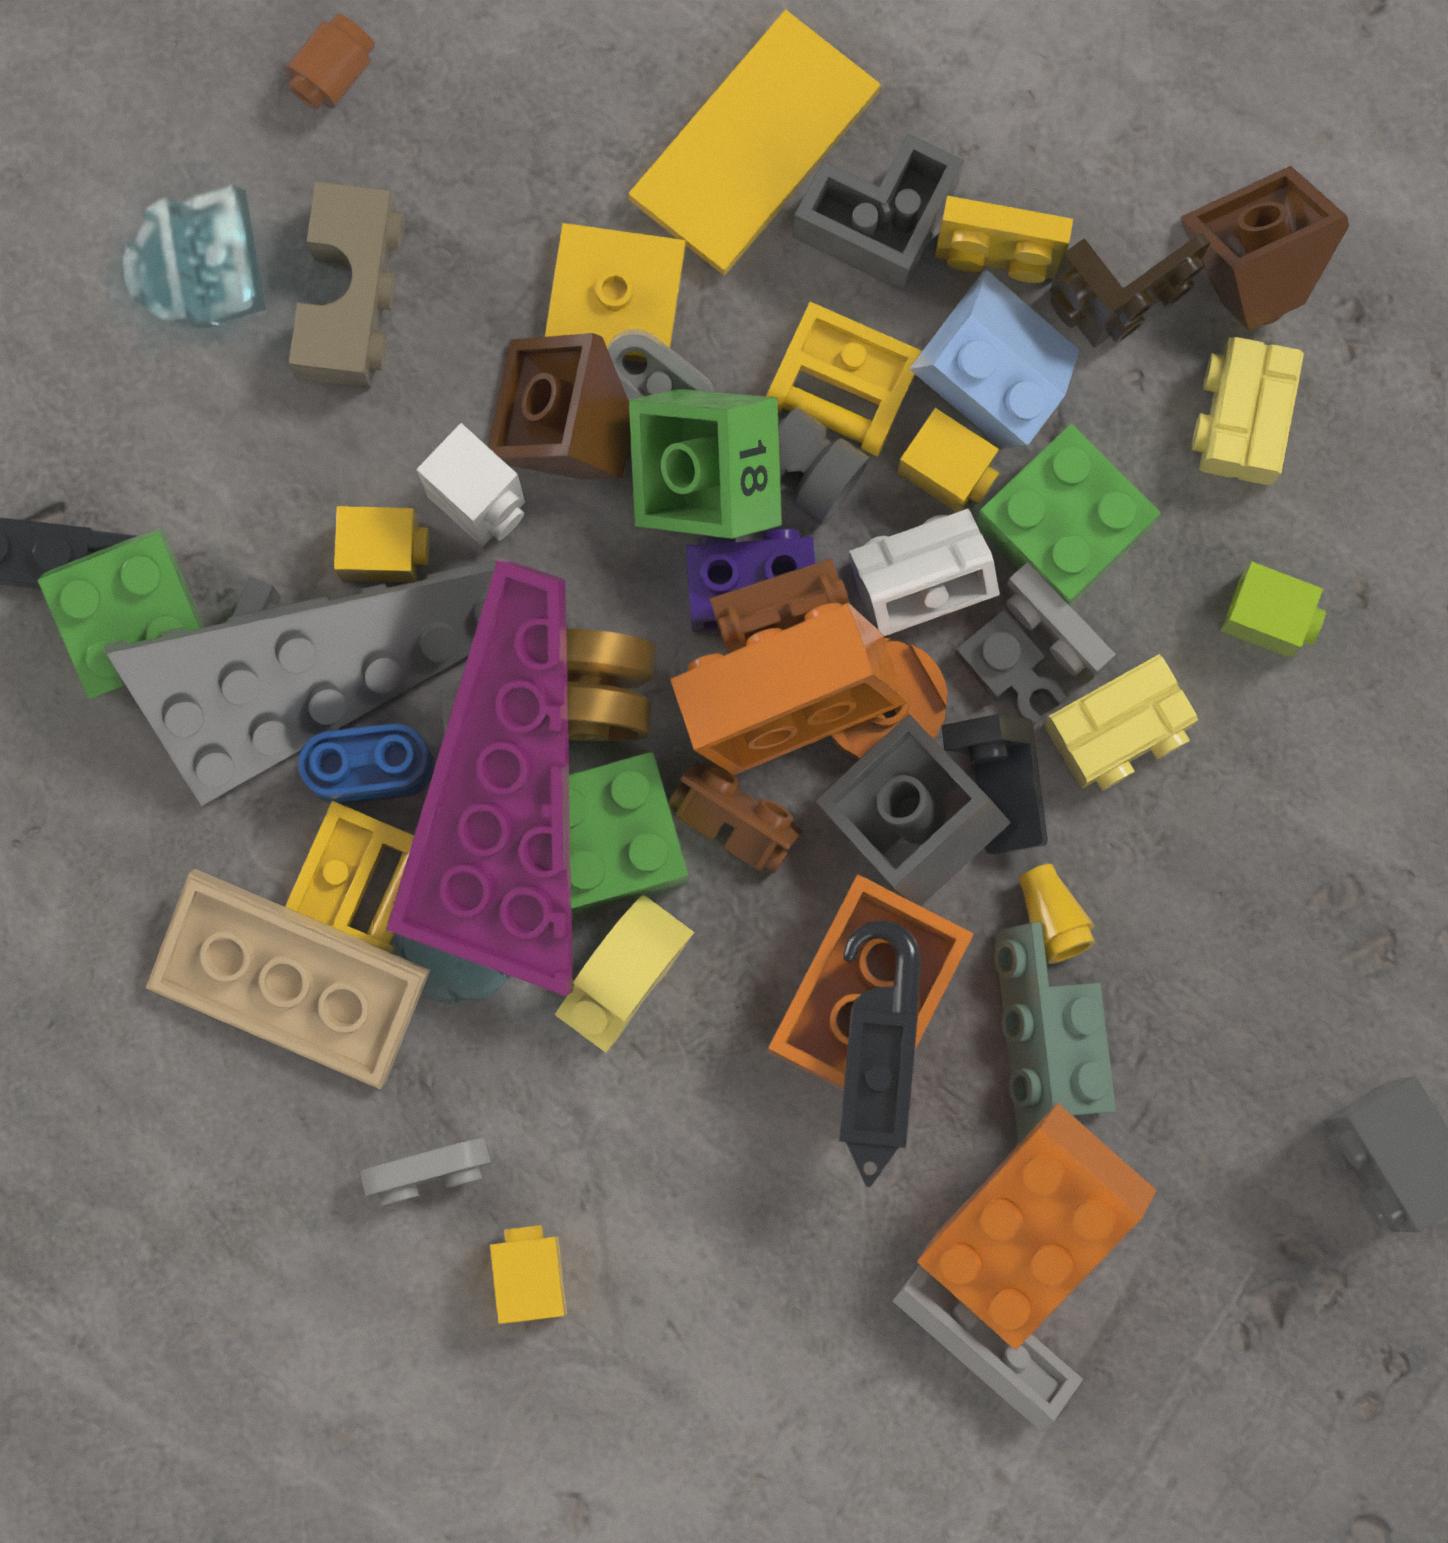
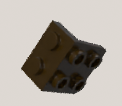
(1101, 308)

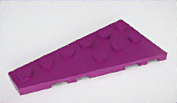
(495, 826)

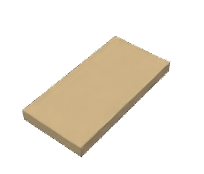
(287, 978)

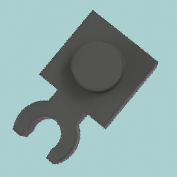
(1004, 660)

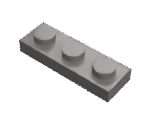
(1026, 1378)

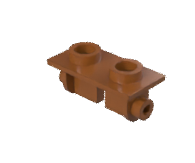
(776, 602)
(718, 800)

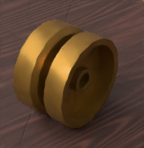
(598, 684)

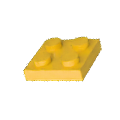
(1002, 238)

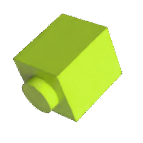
(1274, 611)

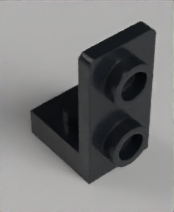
(1007, 773)

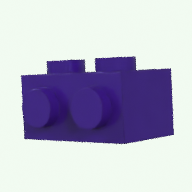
(726, 565)

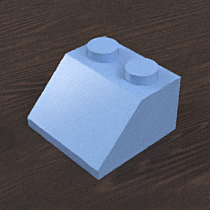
(998, 363)

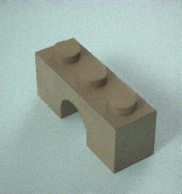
(342, 339)

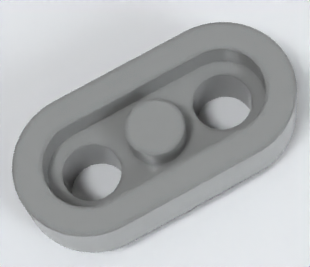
(663, 370)
(399, 1178)

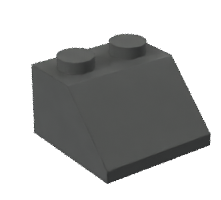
(912, 811)

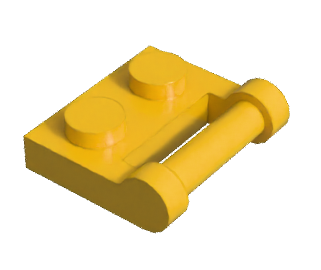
(852, 360)
(341, 870)

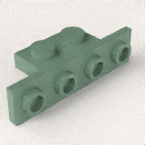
(1051, 1034)

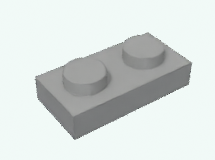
(1074, 641)

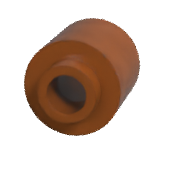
(329, 62)

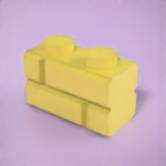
(1248, 411)
(1121, 723)

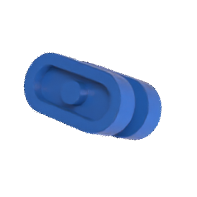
(366, 764)

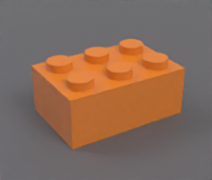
(788, 688)
(818, 1020)
(1037, 1226)

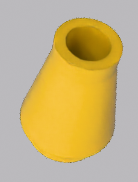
(1063, 920)

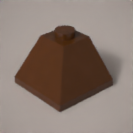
(1267, 244)
(562, 408)

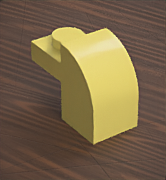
(623, 972)

